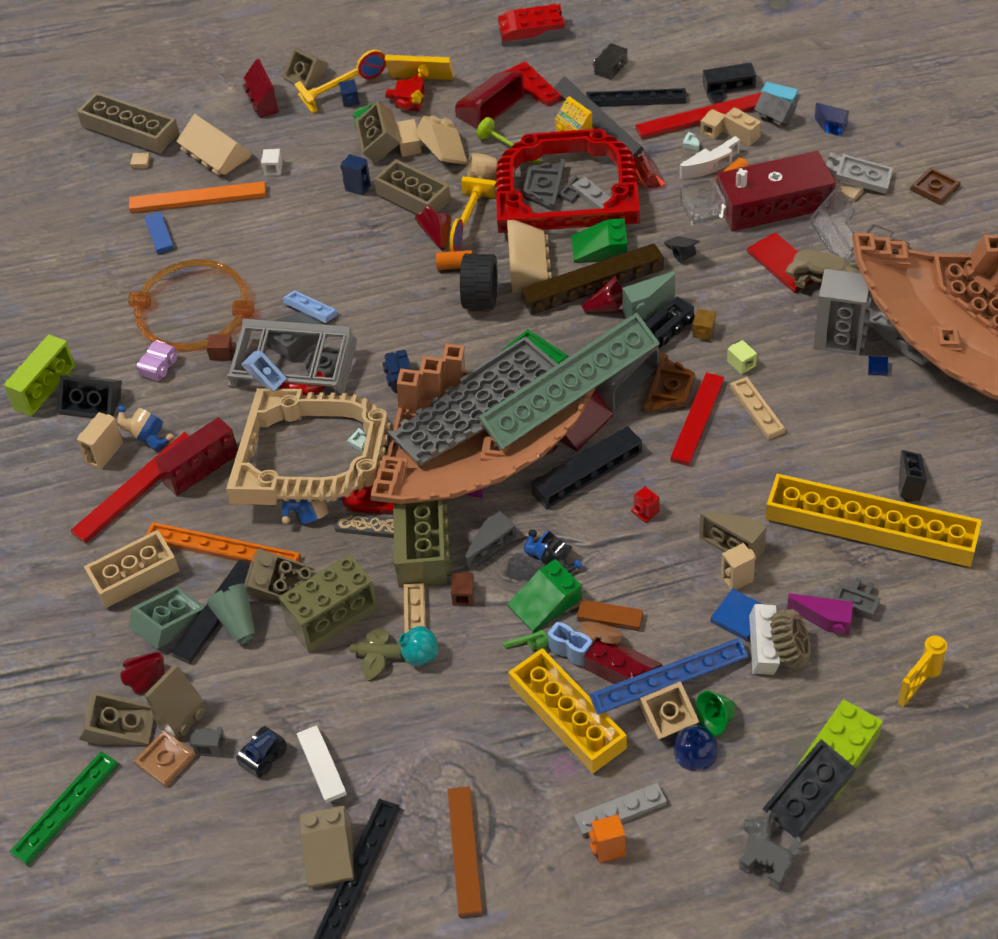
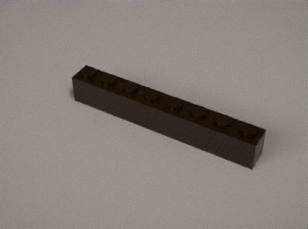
(592, 278)

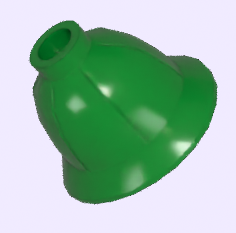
(714, 711)

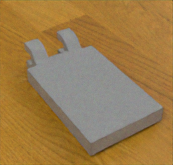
(860, 172)

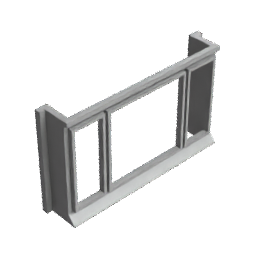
(343, 363)

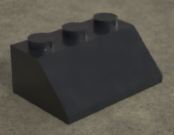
(88, 395)

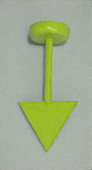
(486, 129)

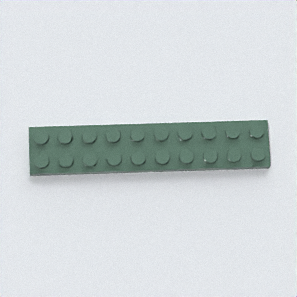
(568, 381)

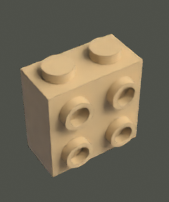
(100, 440)

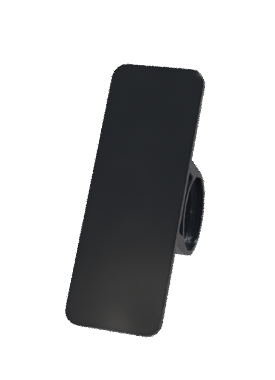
(682, 247)

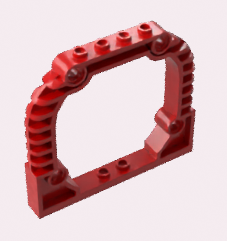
(624, 195)

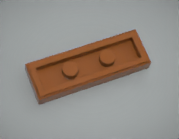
(610, 615)

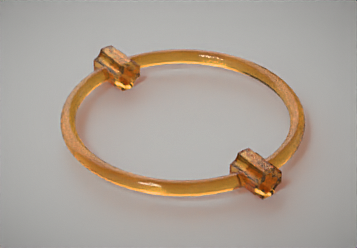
(142, 299)

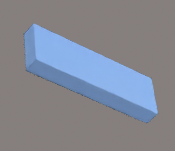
(310, 306)

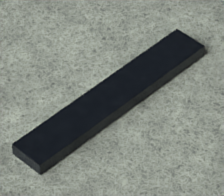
(638, 97)
(207, 621)

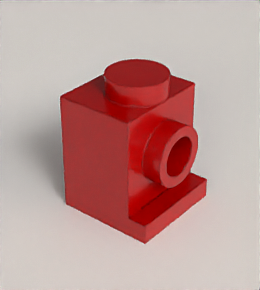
(646, 504)

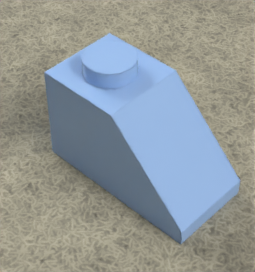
(263, 370)

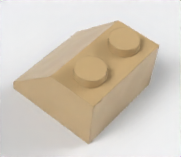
(668, 710)

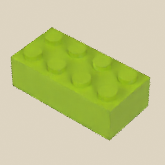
(39, 375)
(849, 733)

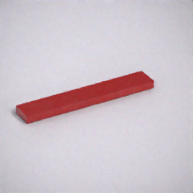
(697, 419)

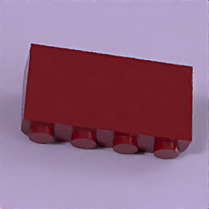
(491, 98)

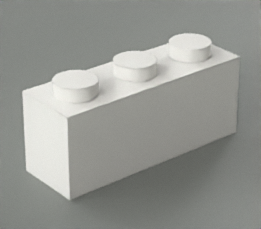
(763, 653)

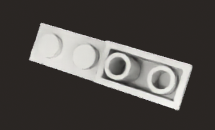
(710, 162)

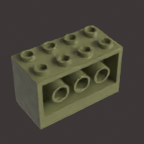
(421, 543)
(329, 603)

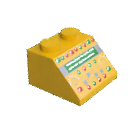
(573, 116)

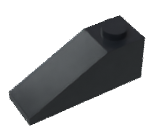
(911, 476)

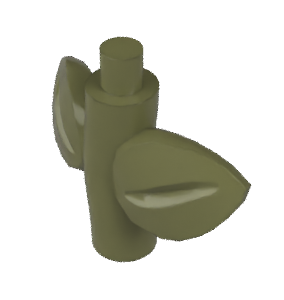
(376, 652)

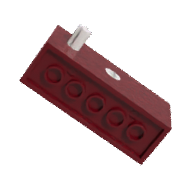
(775, 190)

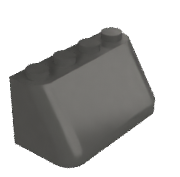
(627, 382)

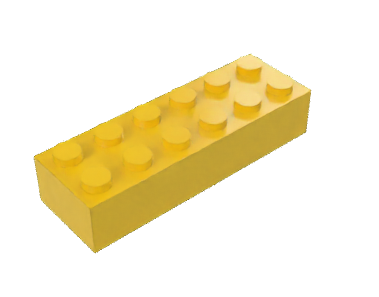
(567, 710)

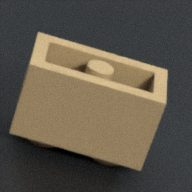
(742, 126)
(409, 142)
(738, 567)

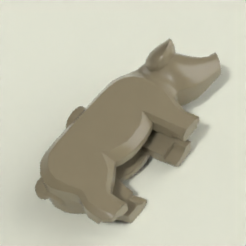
(811, 265)

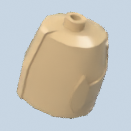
(482, 166)

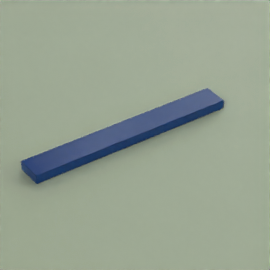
(662, 677)

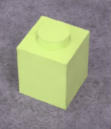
(741, 357)

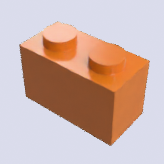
(607, 839)

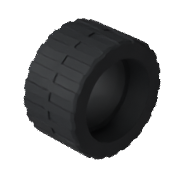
(478, 281)

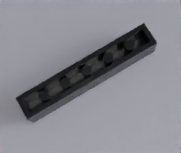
(586, 467)

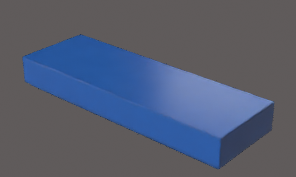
(159, 233)

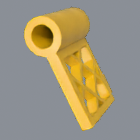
(929, 666)

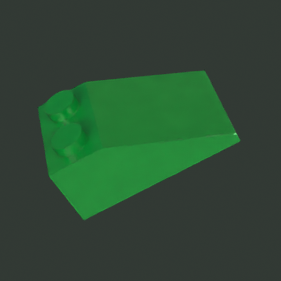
(600, 241)
(546, 596)

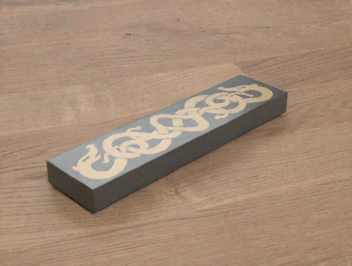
(365, 525)

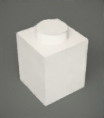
(272, 162)

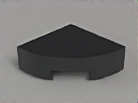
(716, 96)

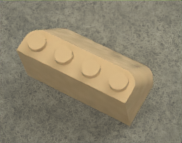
(212, 146)
(527, 255)

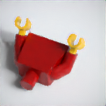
(409, 92)

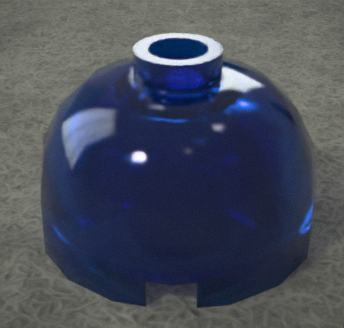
(695, 748)

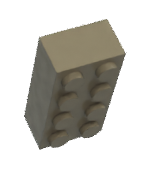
(411, 188)

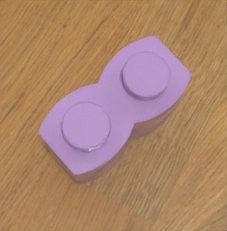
(157, 361)

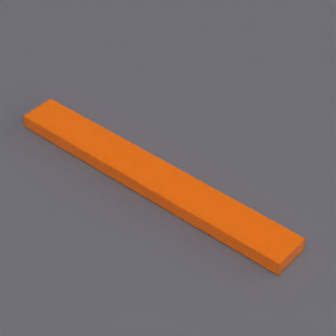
(197, 197)
(214, 544)

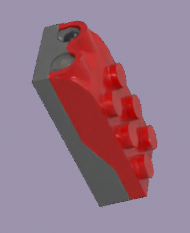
(531, 25)

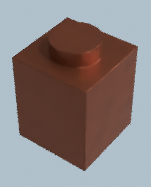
(220, 347)
(462, 589)

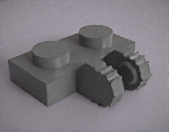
(863, 602)

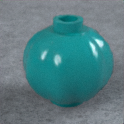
(418, 646)

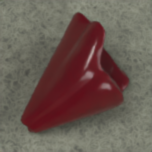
(435, 225)
(606, 300)
(143, 672)

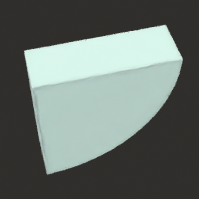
(691, 142)
(357, 440)

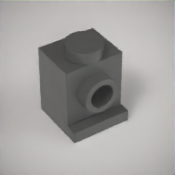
(208, 742)

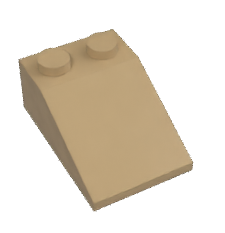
(441, 139)

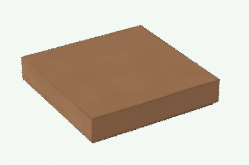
(164, 758)

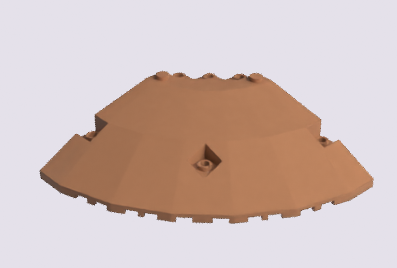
(939, 298)
(469, 464)

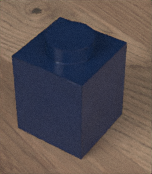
(349, 93)

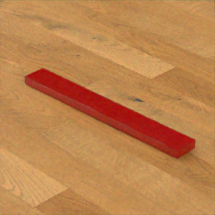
(693, 117)
(121, 498)

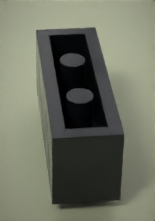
(729, 78)

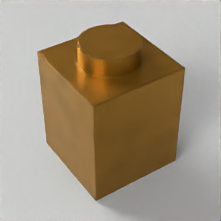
(704, 324)

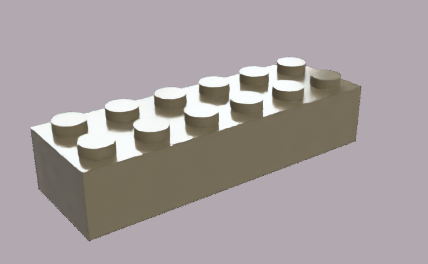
(128, 122)

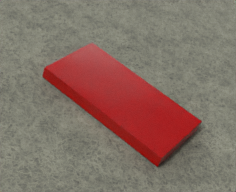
(775, 256)

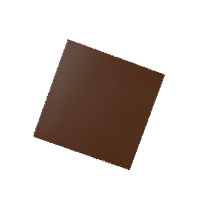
(935, 186)

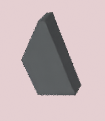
(568, 193)

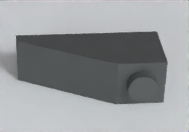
(492, 536)

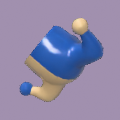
(144, 427)
(305, 510)

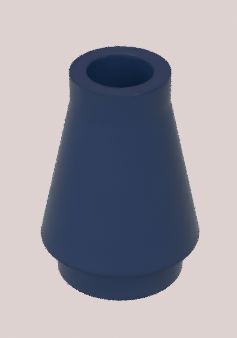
(257, 748)

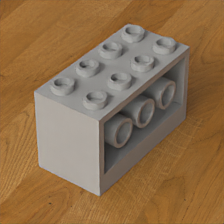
(842, 312)

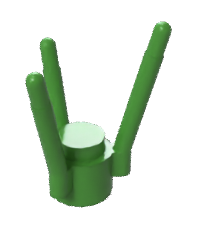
(535, 641)

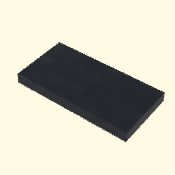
(809, 789)

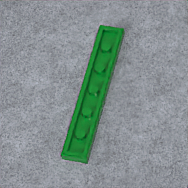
(63, 808)

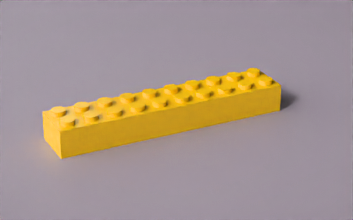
(873, 519)

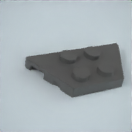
(544, 182)

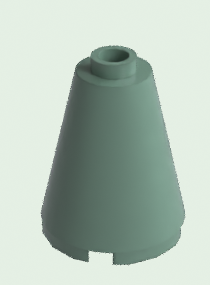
(234, 612)

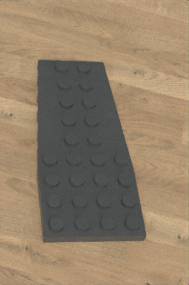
(456, 414)

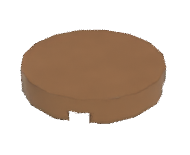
(601, 631)

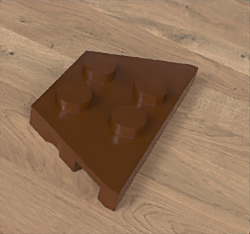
(670, 386)

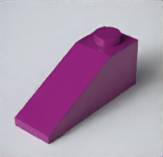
(825, 613)

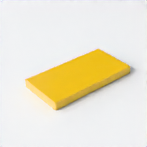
(407, 66)

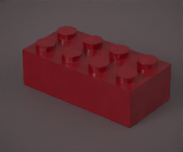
(197, 456)

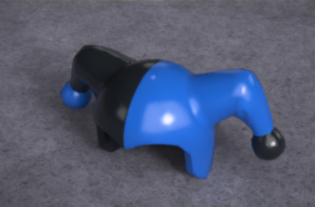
(550, 548)

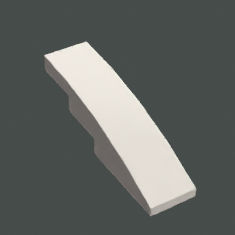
(321, 764)

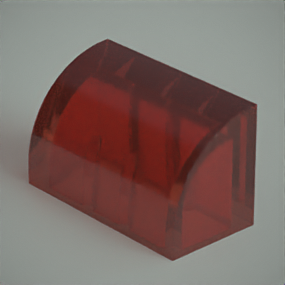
(647, 171)

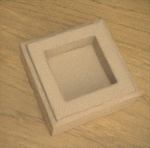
(140, 160)

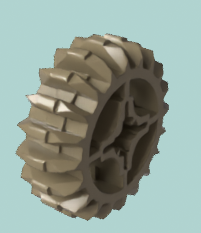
(790, 638)

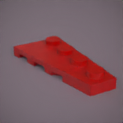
(536, 84)

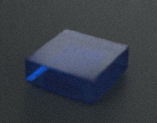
(878, 365)

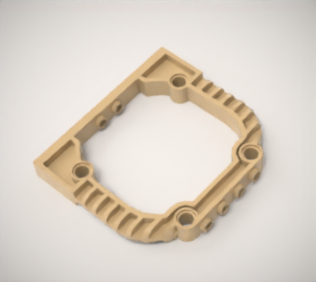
(265, 487)

